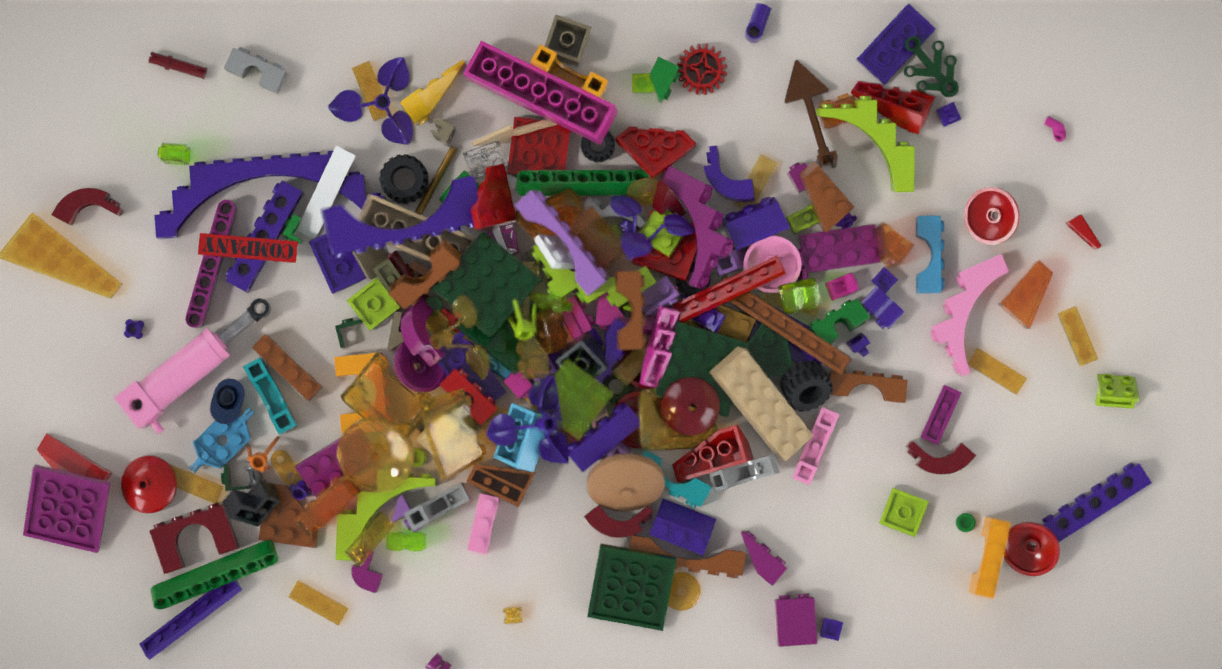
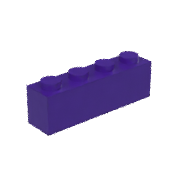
(603, 437)

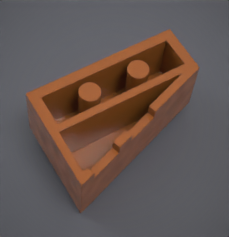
(826, 198)
(502, 482)

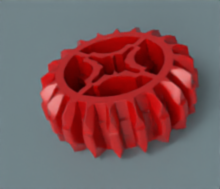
(710, 70)

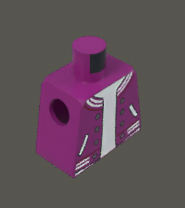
(506, 237)

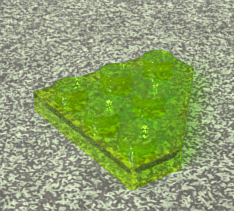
(579, 398)

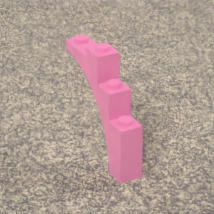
(952, 331)

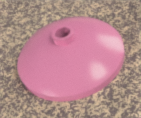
(768, 248)

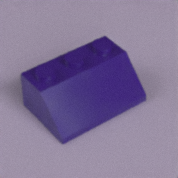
(755, 222)
(682, 526)

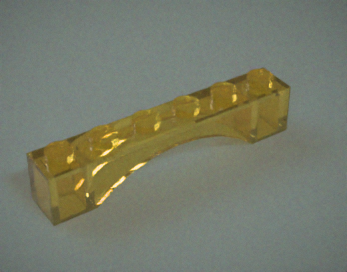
(533, 358)

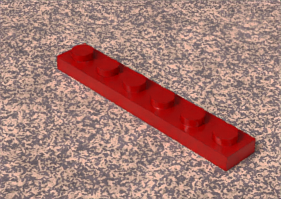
(729, 289)

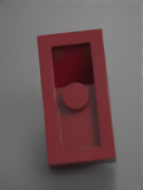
(666, 200)

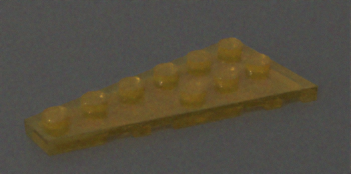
(49, 253)

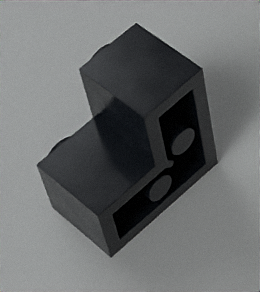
(252, 506)

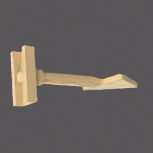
(504, 135)

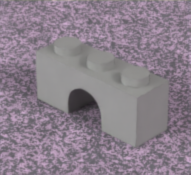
(272, 75)

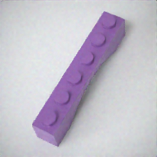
(587, 273)

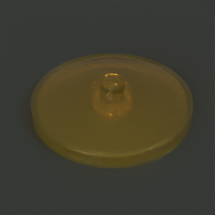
(375, 454)

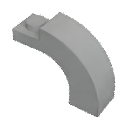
(744, 472)
(437, 506)

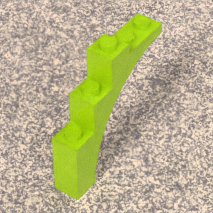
(898, 157)
(565, 282)
(351, 525)

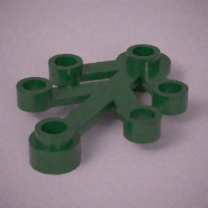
(933, 68)

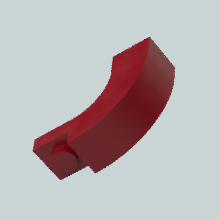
(74, 202)
(953, 462)
(618, 529)

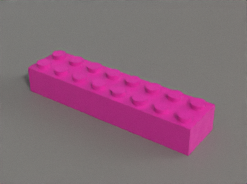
(540, 92)

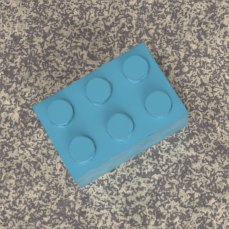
(525, 451)

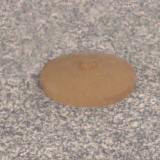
(625, 482)

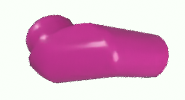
(1057, 127)

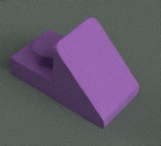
(402, 507)

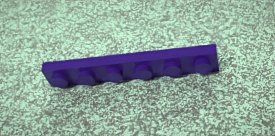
(188, 618)

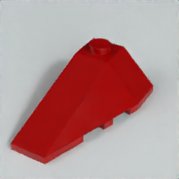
(905, 109)
(719, 451)
(67, 459)

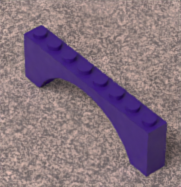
(348, 233)

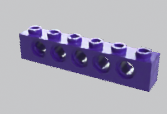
(274, 231)
(1138, 481)

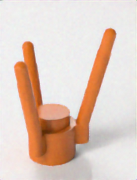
(260, 459)

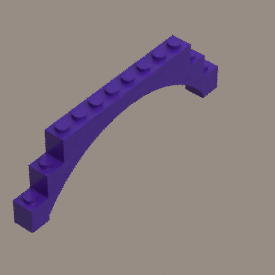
(213, 178)

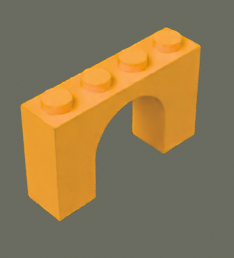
(547, 61)
(349, 366)
(986, 579)

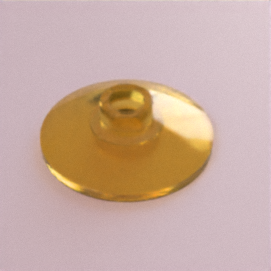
(643, 191)
(691, 595)

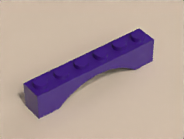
(611, 355)

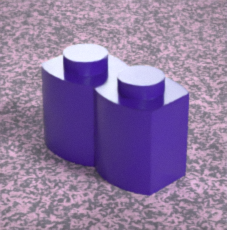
(882, 308)

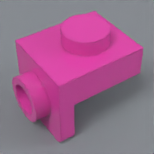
(841, 286)

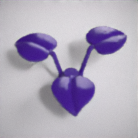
(396, 128)
(638, 244)
(554, 446)

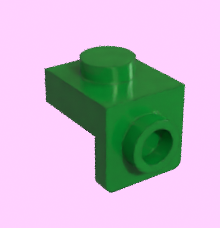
(291, 227)

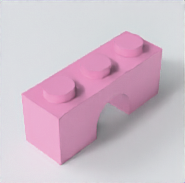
(483, 523)

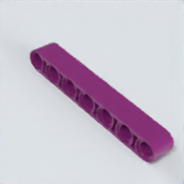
(213, 273)

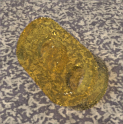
(285, 467)

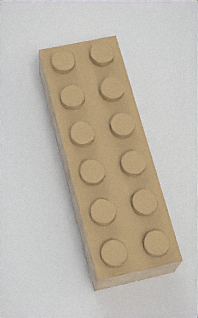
(389, 216)
(761, 403)

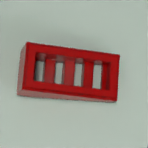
(1083, 230)

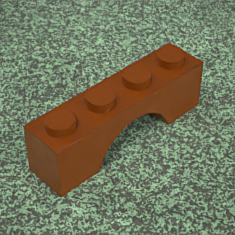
(629, 285)
(409, 289)
(287, 367)
(892, 388)

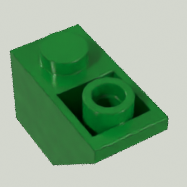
(662, 76)

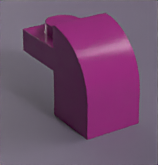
(366, 578)

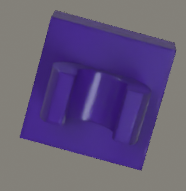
(948, 114)
(858, 344)

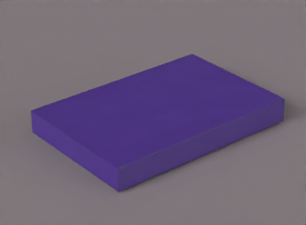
(340, 271)

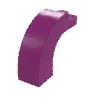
(415, 332)

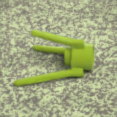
(523, 329)

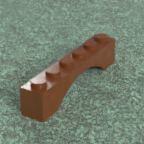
(725, 562)

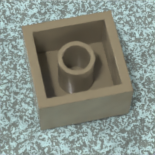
(568, 39)

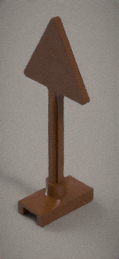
(802, 87)

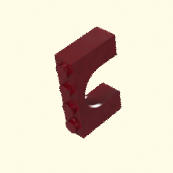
(166, 536)

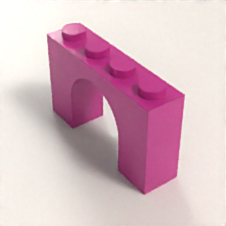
(607, 313)

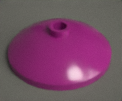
(421, 379)

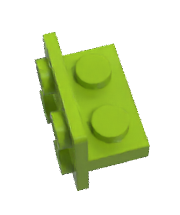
(1116, 391)

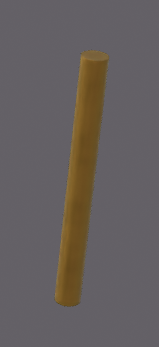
(435, 181)

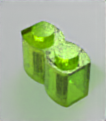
(174, 153)
(799, 295)
(400, 540)

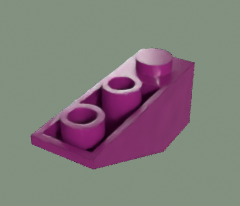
(764, 563)

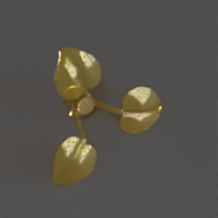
(442, 336)

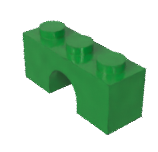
(851, 314)

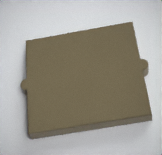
(369, 259)

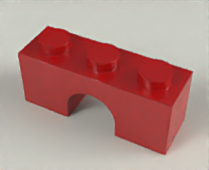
(482, 406)

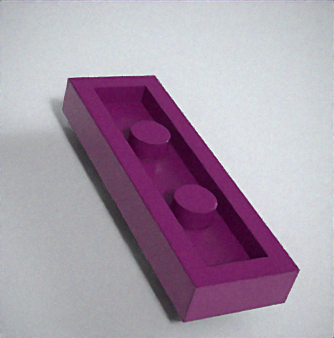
(940, 414)

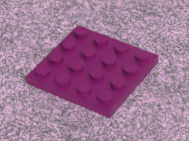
(66, 508)

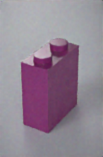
(795, 620)

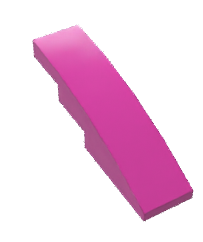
(659, 343)

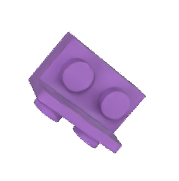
(659, 295)

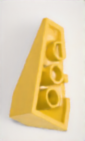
(423, 102)

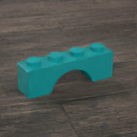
(270, 394)
(694, 490)

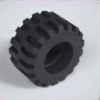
(397, 163)
(806, 386)

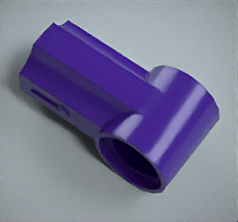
(758, 21)

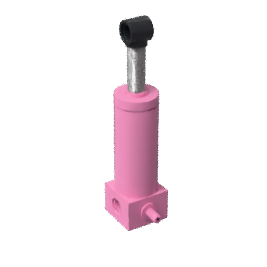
(183, 370)

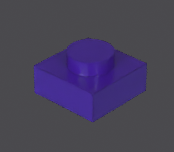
(884, 280)
(831, 629)

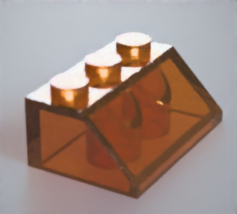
(597, 238)
(891, 245)

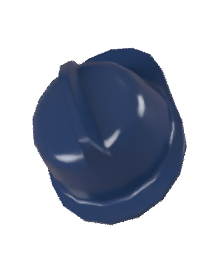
(227, 401)

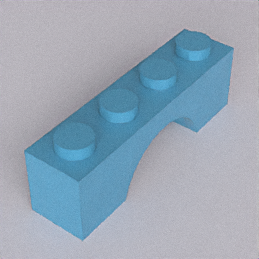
(929, 230)

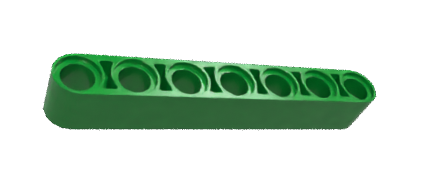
(580, 181)
(214, 574)

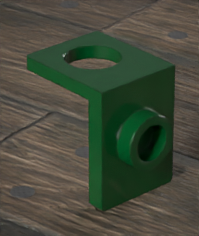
(345, 324)
(226, 479)

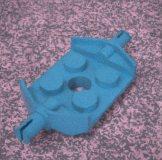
(211, 452)

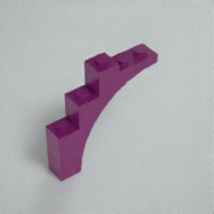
(706, 221)

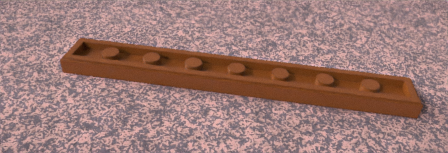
(792, 331)

